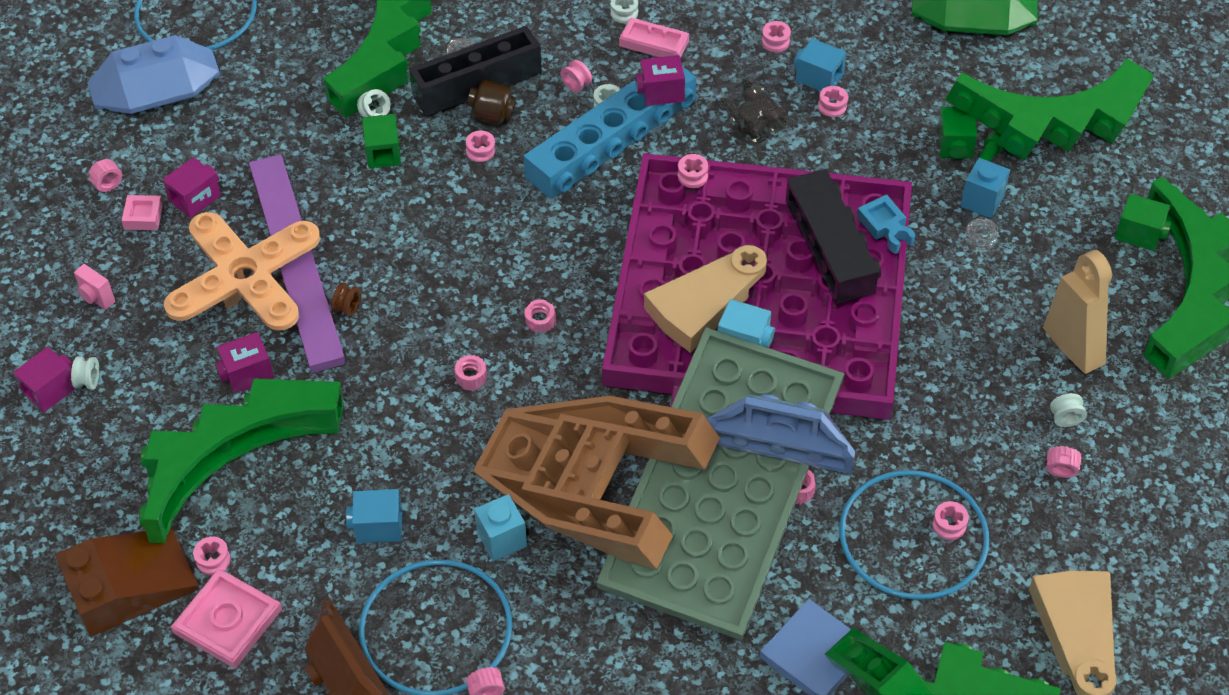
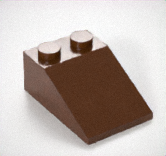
(124, 577)

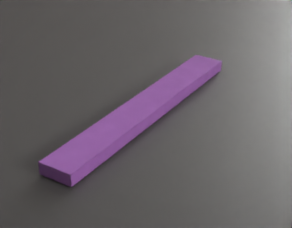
(301, 274)

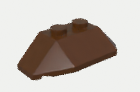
(336, 658)

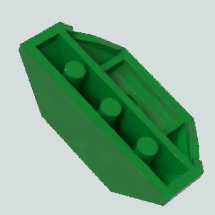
(977, 16)

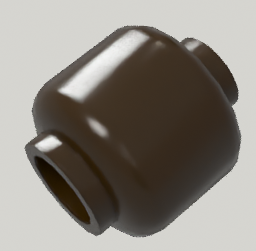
(491, 103)

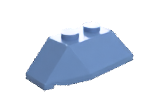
(152, 75)
(783, 432)

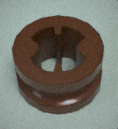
(346, 299)

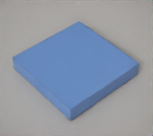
(801, 647)

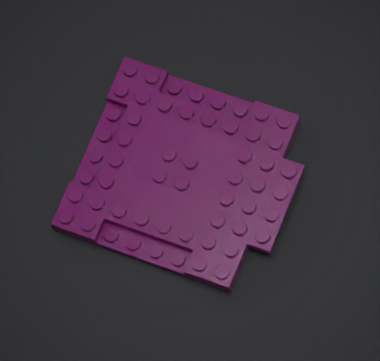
(742, 205)

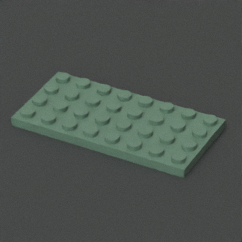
(733, 511)

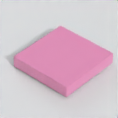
(226, 618)

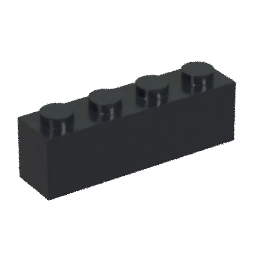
(450, 77)
(832, 236)

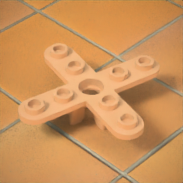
(227, 279)

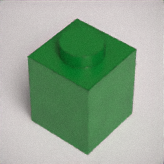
(956, 133)
(381, 141)
(1143, 222)

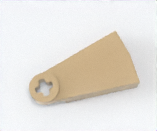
(700, 297)
(1080, 312)
(1079, 625)

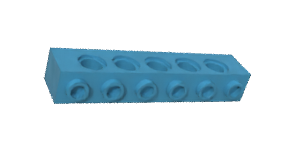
(598, 137)

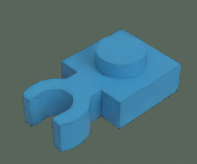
(885, 219)

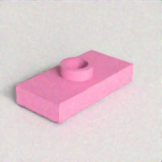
(653, 39)

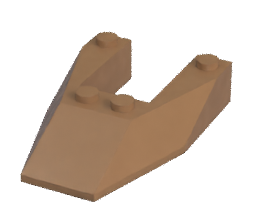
(565, 453)

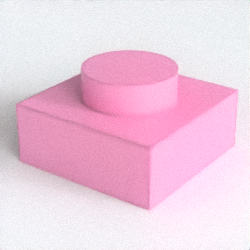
(142, 212)
(94, 287)

